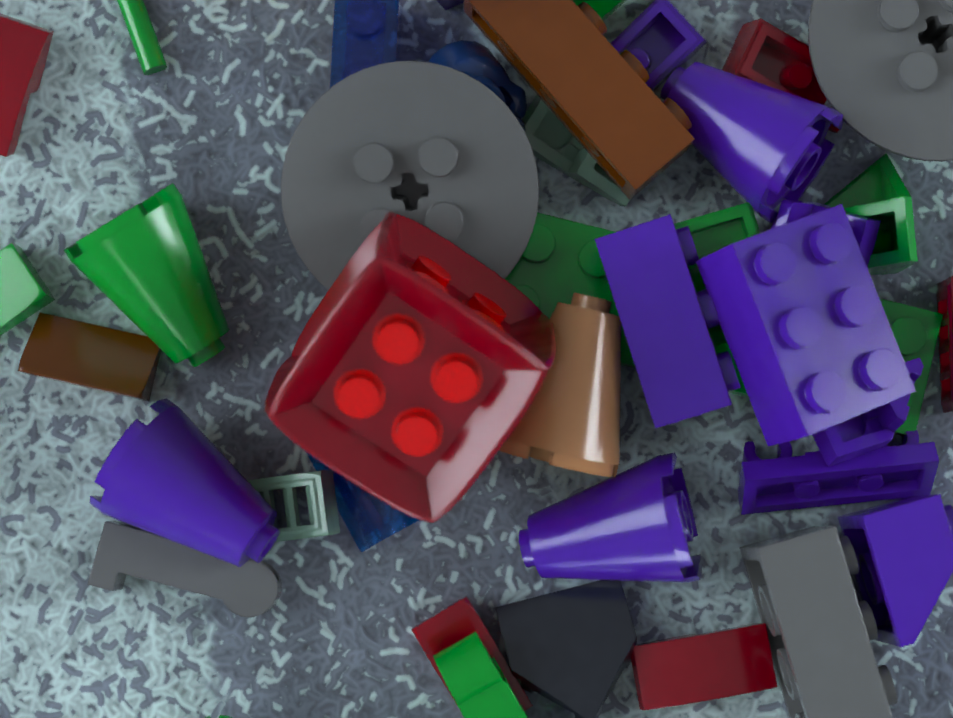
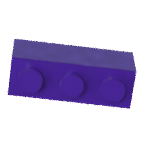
(667, 320)

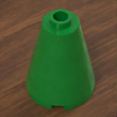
(157, 276)

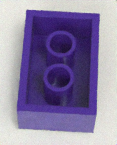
(805, 326)

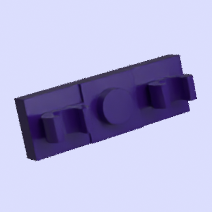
(810, 483)

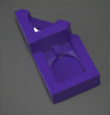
(868, 430)

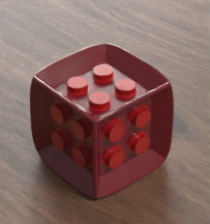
(412, 369)

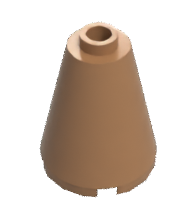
(579, 402)

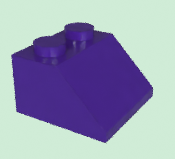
(902, 561)

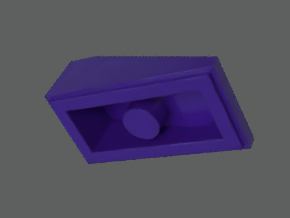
(660, 40)

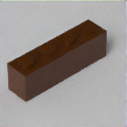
(588, 85)

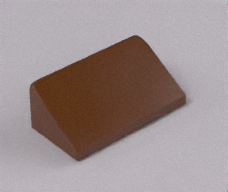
(91, 356)

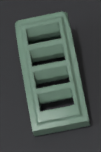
(320, 500)

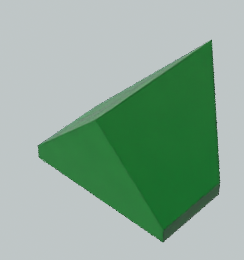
(883, 197)

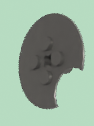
(888, 71)
(415, 146)

